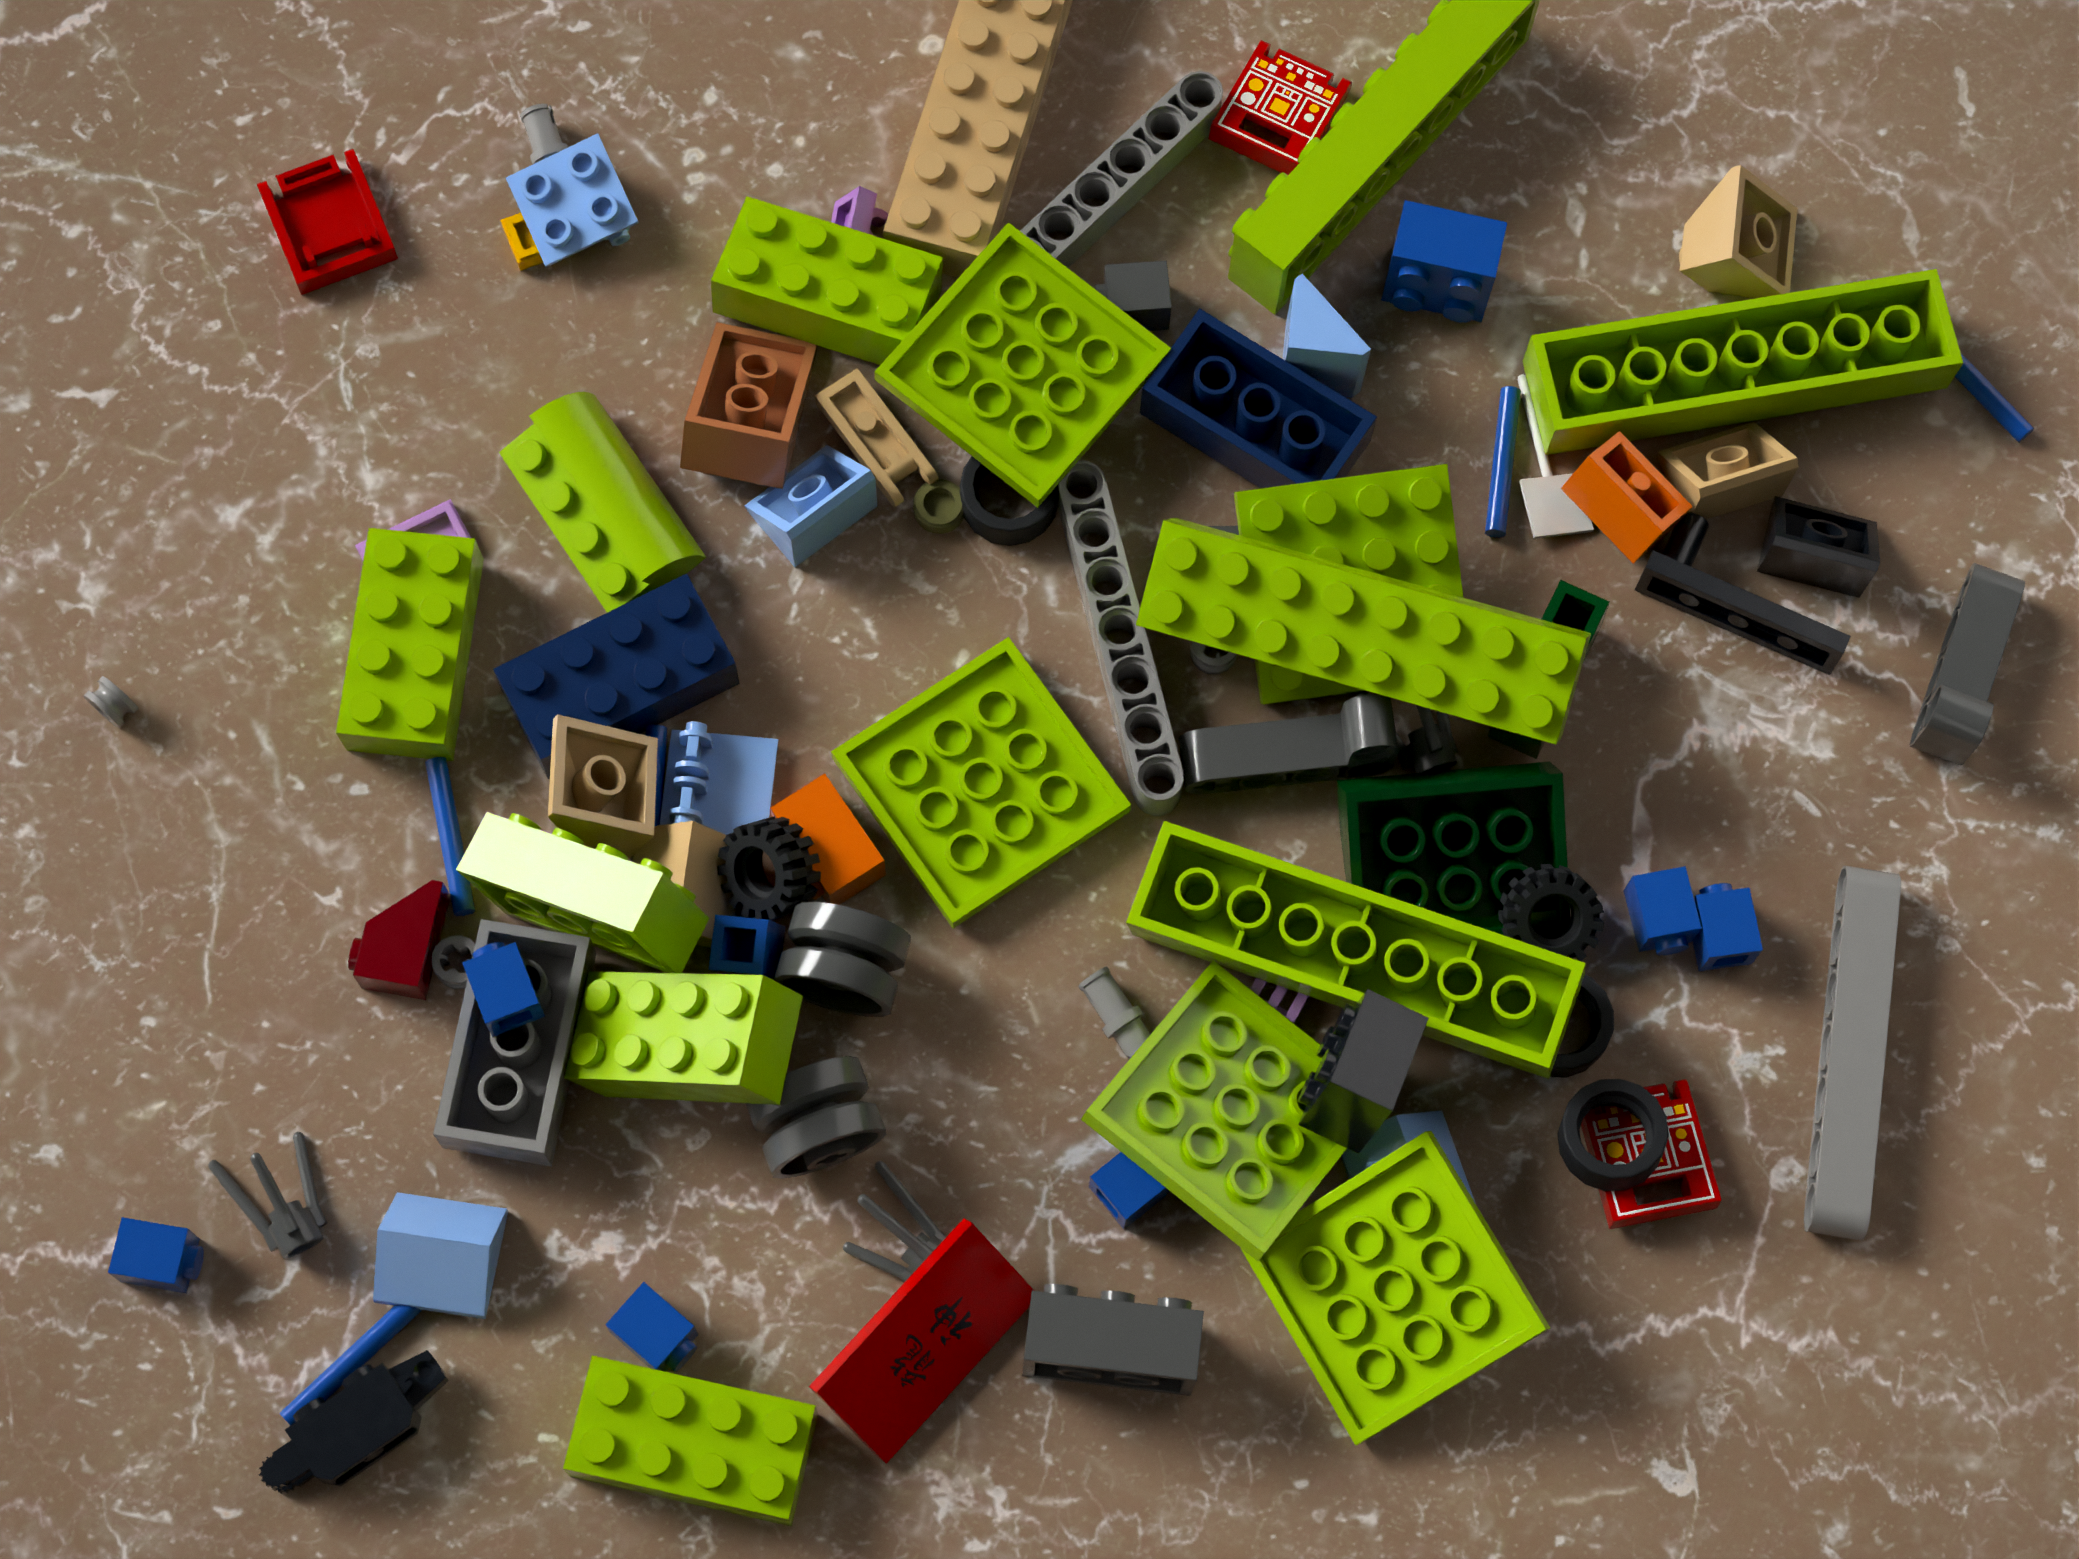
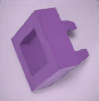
(858, 211)

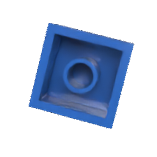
(1443, 262)

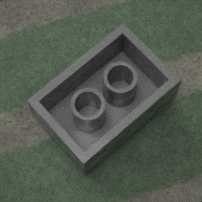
(1113, 1340)

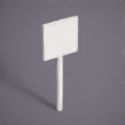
(1547, 506)

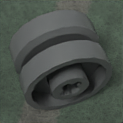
(843, 959)
(818, 1118)

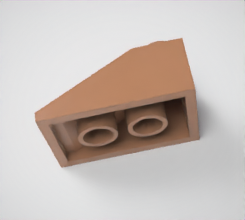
(747, 405)

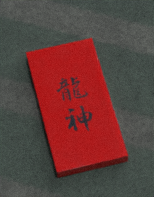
(924, 1341)

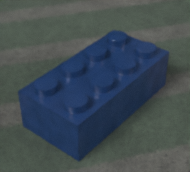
(1253, 408)
(621, 668)

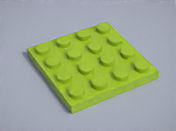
(1022, 364)
(1373, 522)
(981, 782)
(1219, 1112)
(1396, 1288)

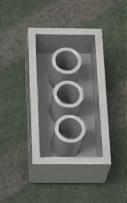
(510, 1089)

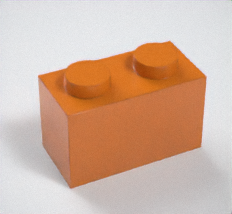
(1626, 497)
(845, 851)

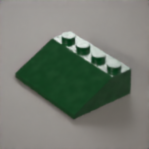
(1457, 838)

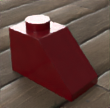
(400, 942)

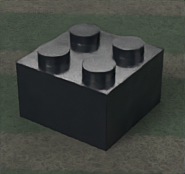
(1361, 1070)

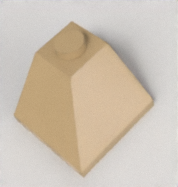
(1741, 239)
(603, 784)

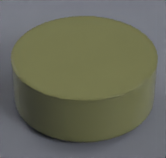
(938, 506)

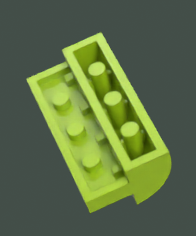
(600, 500)

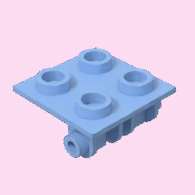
(573, 201)
(718, 778)

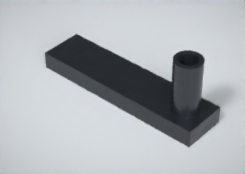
(1676, 583)

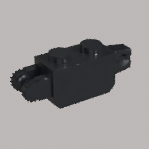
(356, 1425)

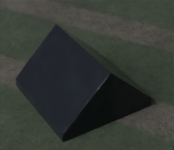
(1820, 547)

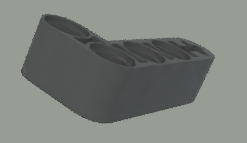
(1957, 696)
(1292, 751)

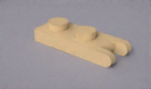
(873, 434)

